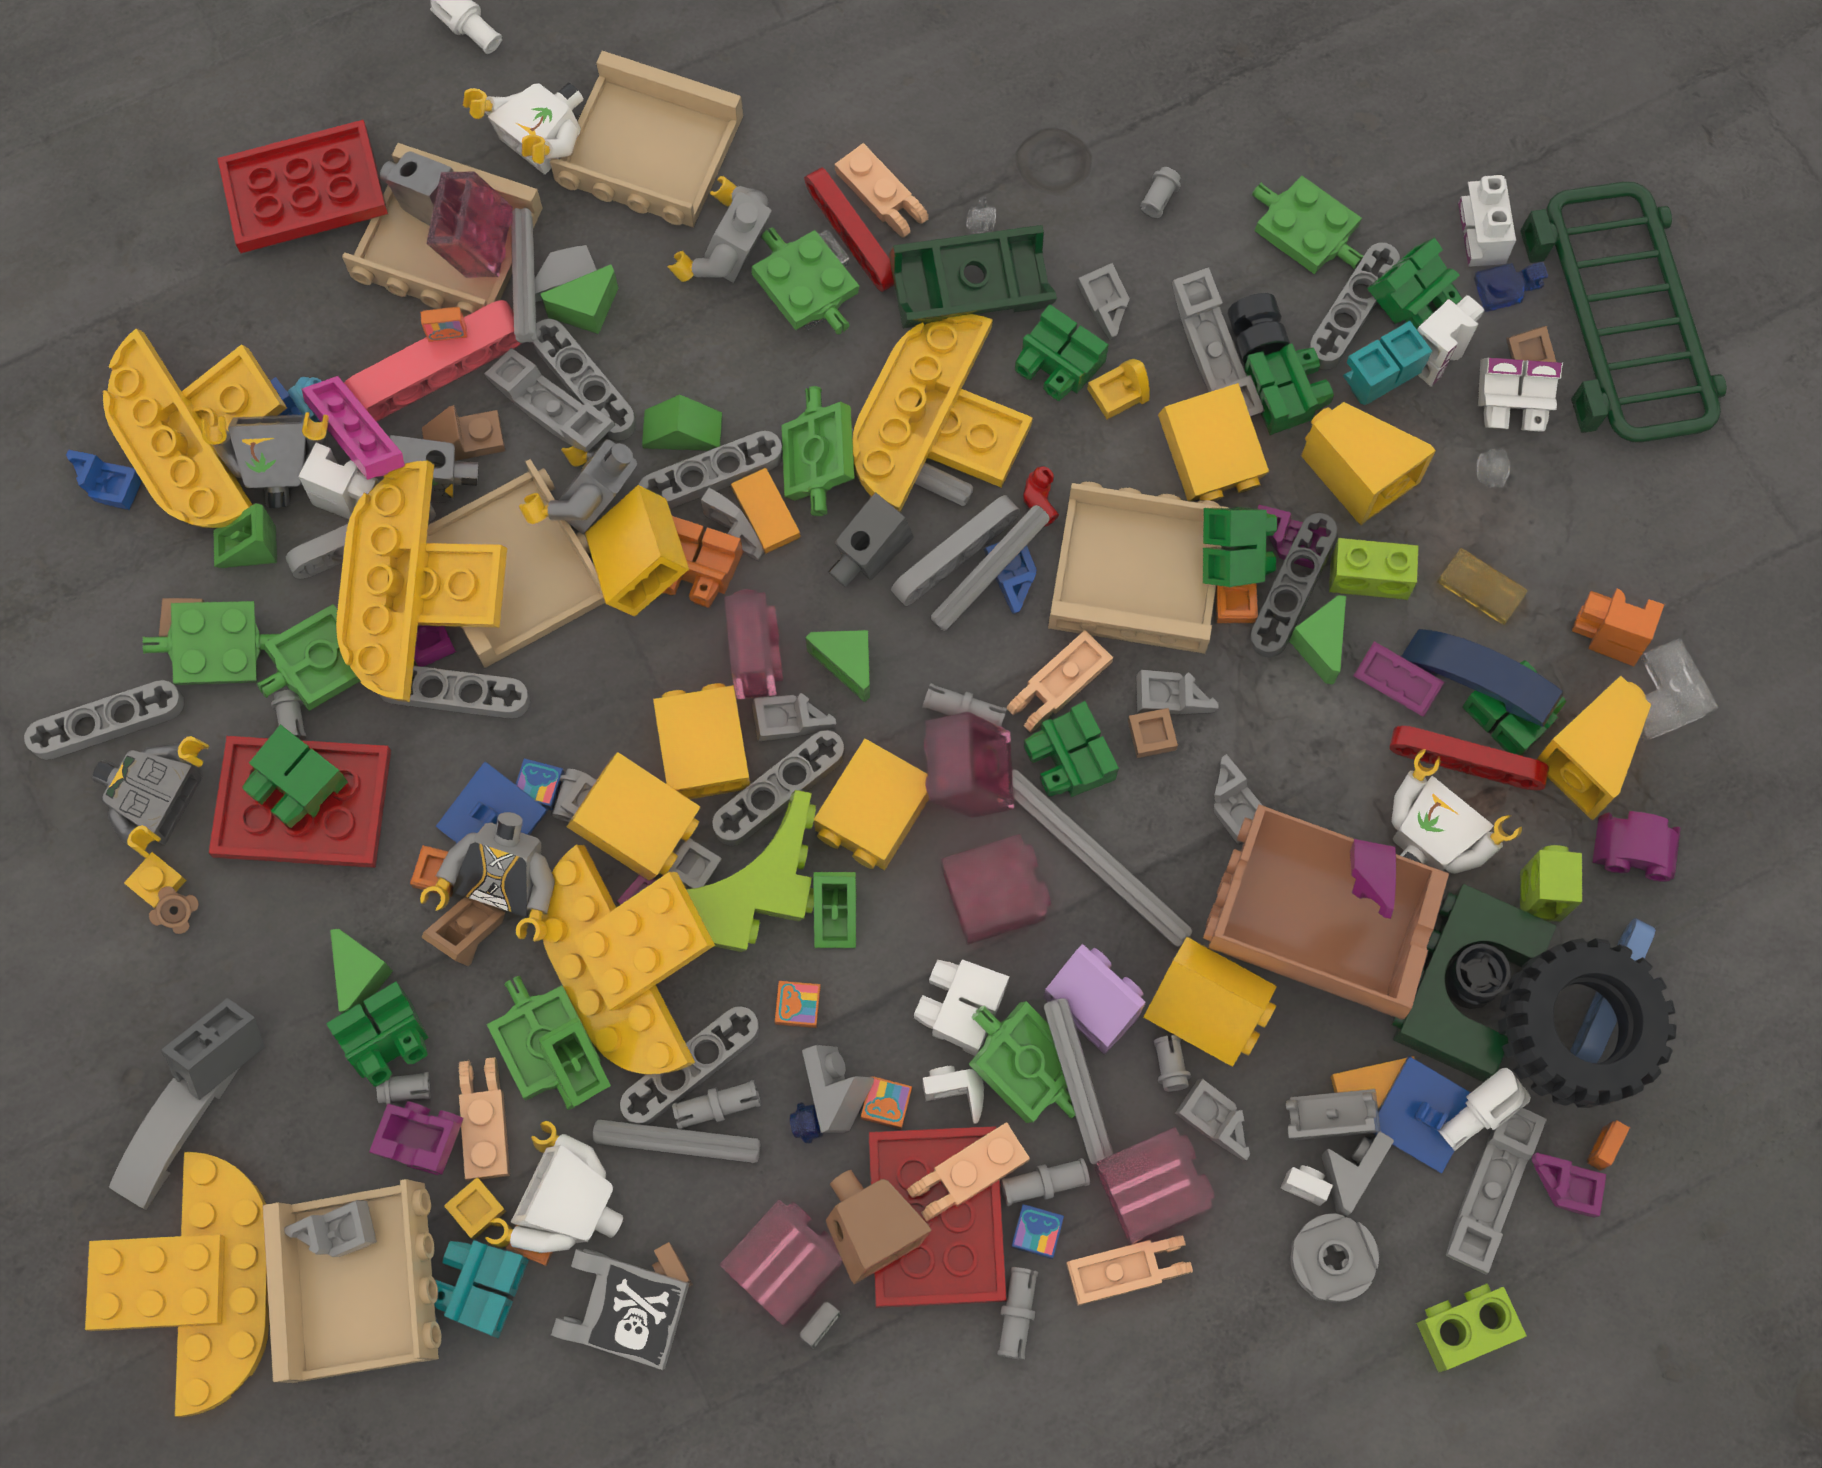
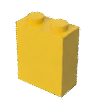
(1213, 444)
(636, 551)
(702, 741)
(872, 806)
(635, 818)
(1212, 1002)

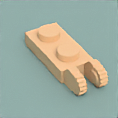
(879, 189)
(1062, 679)
(483, 1124)
(972, 1170)
(1123, 1270)

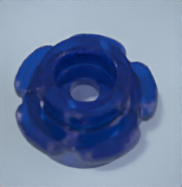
(805, 1123)

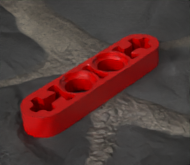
(850, 228)
(1470, 758)

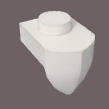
(947, 1083)

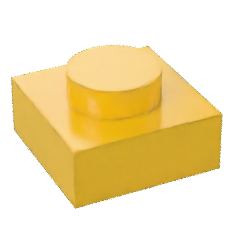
(151, 877)
(474, 1208)

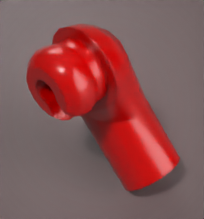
(1037, 491)

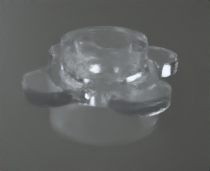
(981, 217)
(1493, 468)

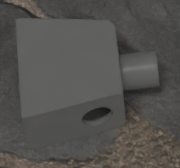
(877, 529)

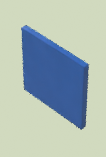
(484, 799)
(1418, 1108)

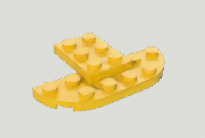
(925, 413)
(163, 428)
(402, 582)
(617, 957)
(202, 1282)

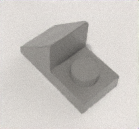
(834, 1097)
(1349, 1179)

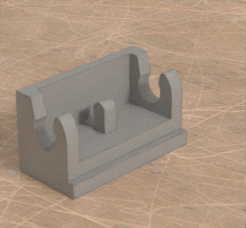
(1333, 1114)

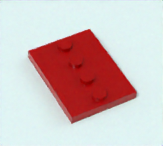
(302, 186)
(341, 832)
(964, 1250)

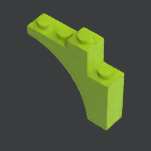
(763, 886)

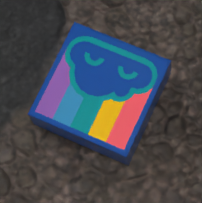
(540, 781)
(1037, 1231)

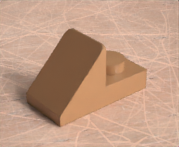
(471, 434)
(463, 929)

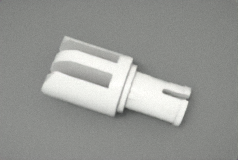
(465, 18)
(1487, 1107)

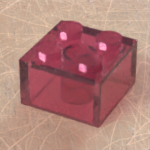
(969, 765)

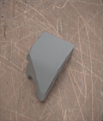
(563, 267)
(1105, 297)
(729, 515)
(1173, 691)
(788, 717)
(1233, 798)
(1215, 1118)
(337, 1231)

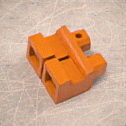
(710, 559)
(1616, 626)

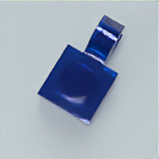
(1504, 287)

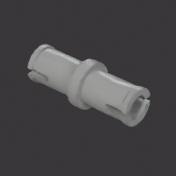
(953, 703)
(716, 1104)
(1045, 1181)
(1017, 1313)

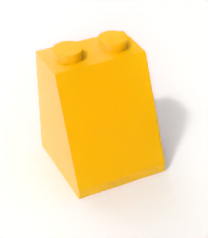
(1364, 459)
(1597, 747)

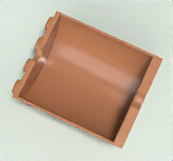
(1294, 913)

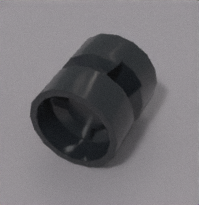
(1257, 325)
(1477, 976)

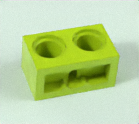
(1373, 568)
(1551, 883)
(1473, 1336)

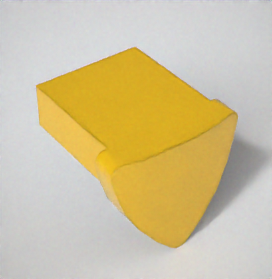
(1120, 388)

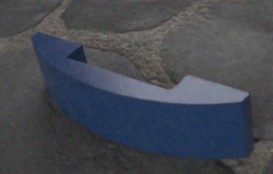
(1485, 671)

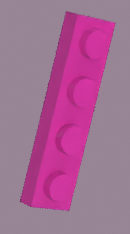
(353, 428)

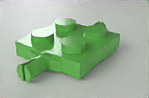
(1308, 224)
(805, 280)
(817, 451)
(211, 643)
(309, 661)
(519, 1032)
(1021, 1062)

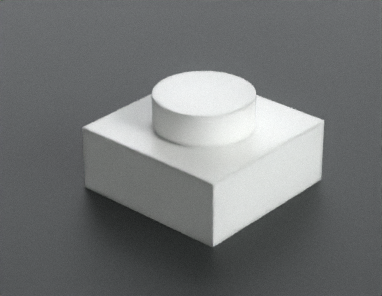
(1307, 1184)

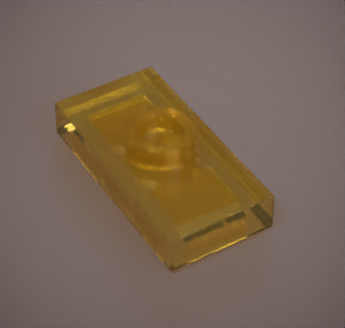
(1482, 586)

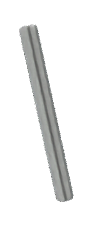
(1099, 860)

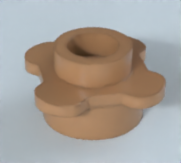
(177, 921)

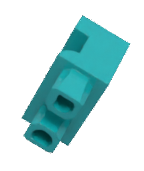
(1387, 363)
(484, 1267)

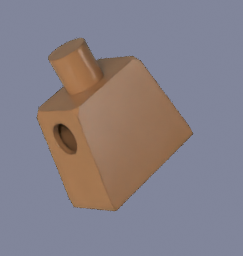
(872, 1225)

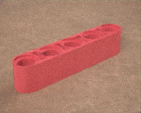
(434, 364)

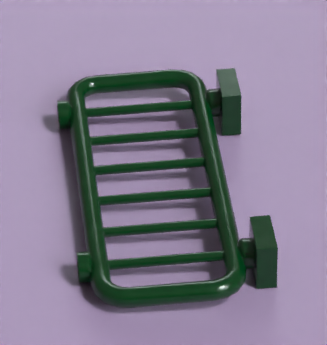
(1598, 397)

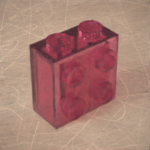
(470, 224)
(753, 644)
(995, 888)
(1154, 1185)
(783, 1262)

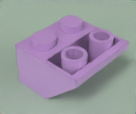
(1097, 997)

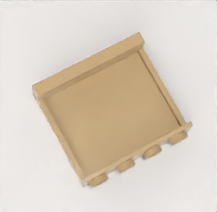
(650, 140)
(398, 258)
(546, 568)
(1134, 569)
(358, 1307)

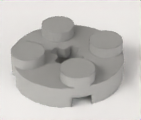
(1344, 1235)

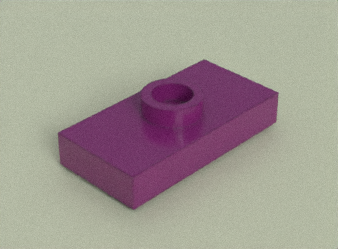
(1399, 679)

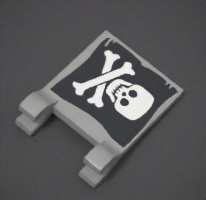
(628, 1311)

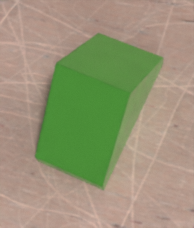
(583, 300)
(682, 426)
(246, 540)
(1321, 639)
(844, 656)
(835, 909)
(356, 971)
(573, 1062)

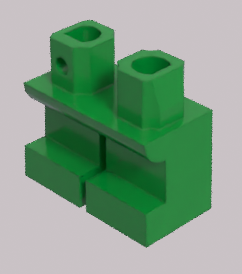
(1414, 283)
(1061, 351)
(1285, 388)
(1245, 556)
(1513, 733)
(1077, 751)
(296, 772)
(370, 1050)

